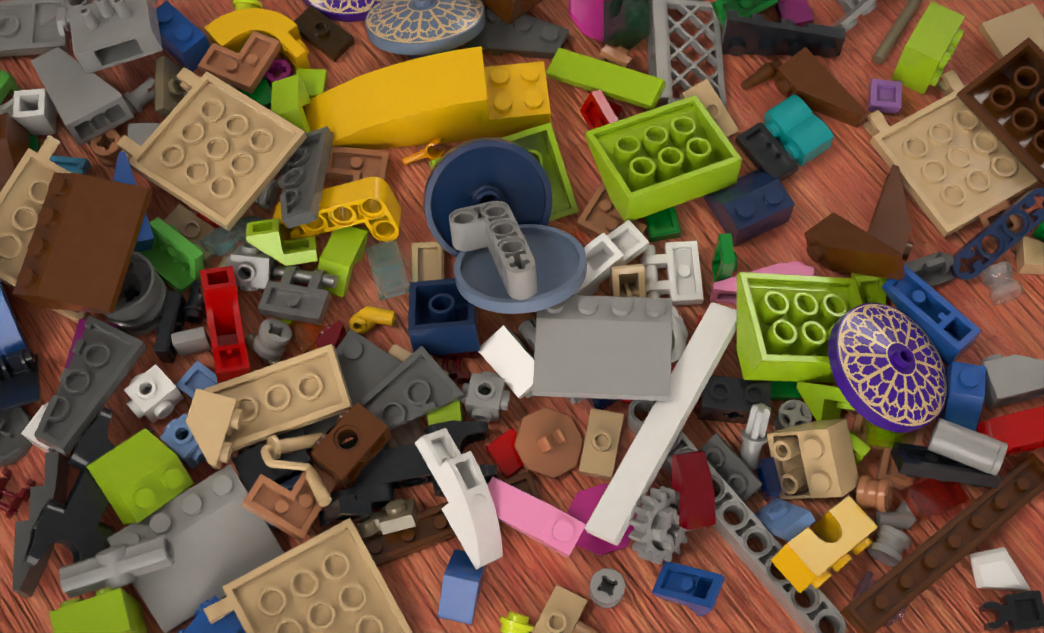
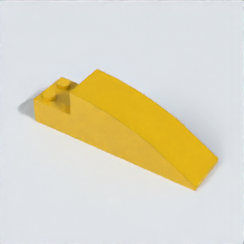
(433, 97)

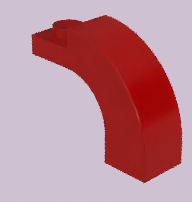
(224, 323)

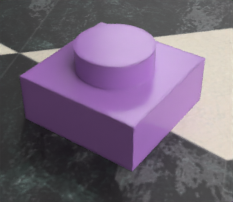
(885, 96)

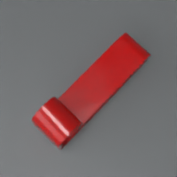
(1020, 430)

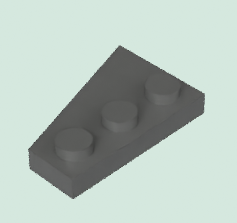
(525, 36)
(411, 391)

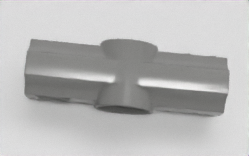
(117, 566)

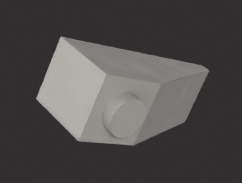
(1012, 379)

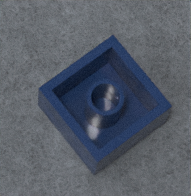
(442, 318)

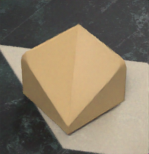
(1029, 256)

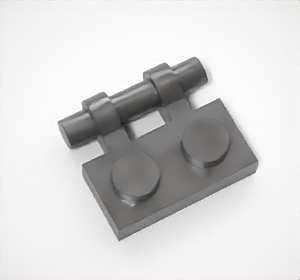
(296, 302)

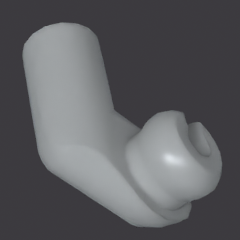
(900, 519)

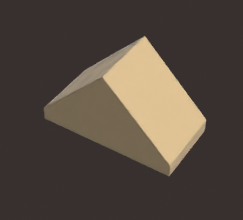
(627, 281)

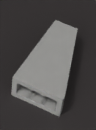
(82, 99)

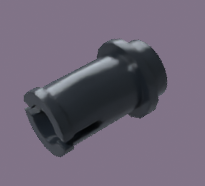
(195, 309)

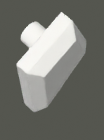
(997, 571)

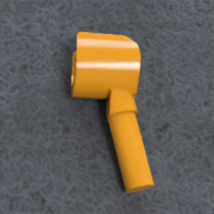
(428, 152)

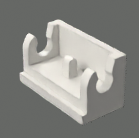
(510, 361)

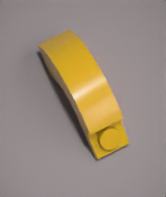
(236, 27)

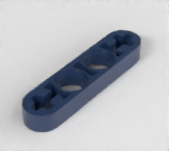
(999, 230)

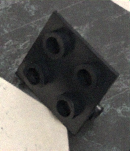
(19, 379)

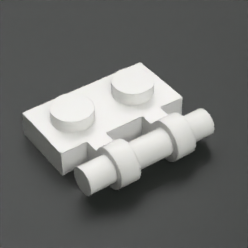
(683, 273)

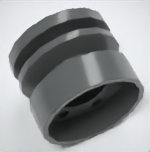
(140, 299)

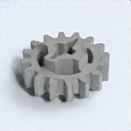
(657, 526)

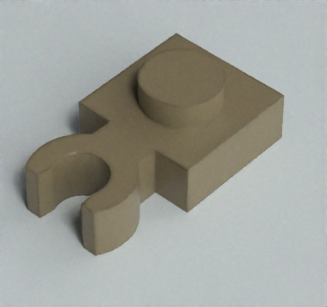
(393, 517)

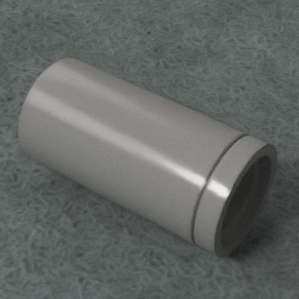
(967, 447)

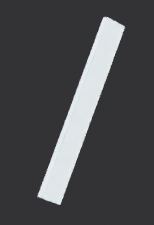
(663, 425)

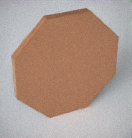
(548, 442)

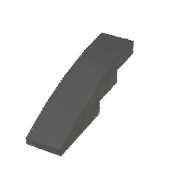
(55, 487)

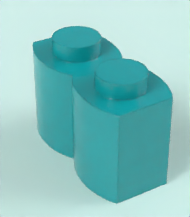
(798, 130)

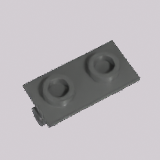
(933, 268)
(731, 468)

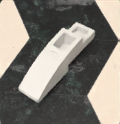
(610, 251)
(469, 499)

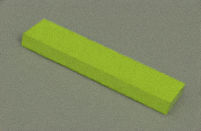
(611, 79)

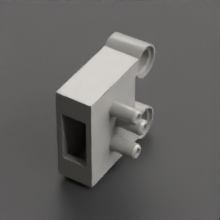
(112, 31)

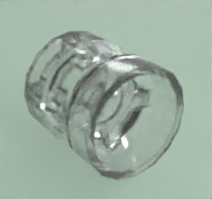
(1001, 283)

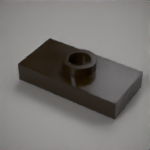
(323, 33)

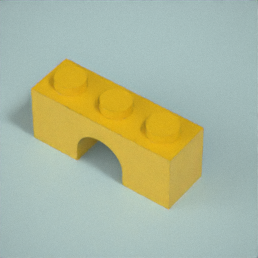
(808, 558)

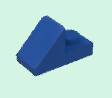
(688, 587)

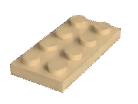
(287, 395)

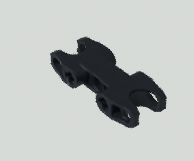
(406, 467)
(78, 519)

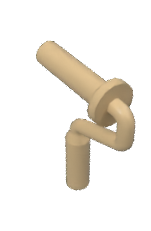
(273, 451)

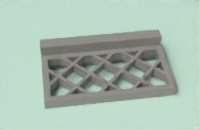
(660, 46)

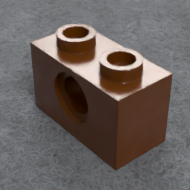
(347, 464)

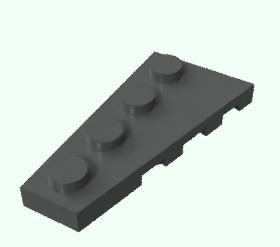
(304, 178)
(362, 367)
(94, 373)

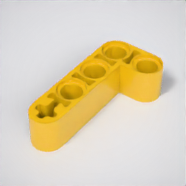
(350, 204)

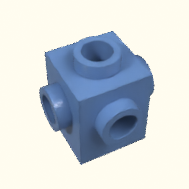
(182, 442)

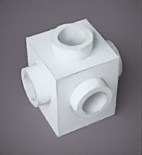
(152, 394)

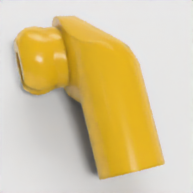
(369, 317)

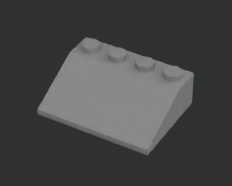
(604, 348)
(211, 546)

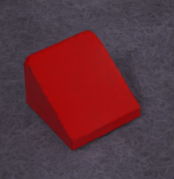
(504, 453)

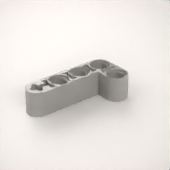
(496, 228)

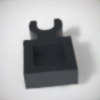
(344, 508)
(1020, 610)

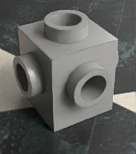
(251, 267)
(486, 406)

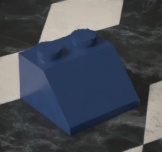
(751, 206)

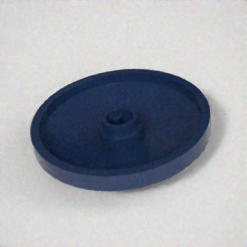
(483, 173)

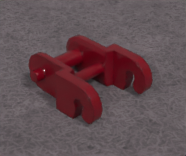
(461, 378)
(18, 498)

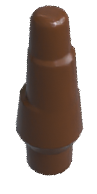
(763, 74)

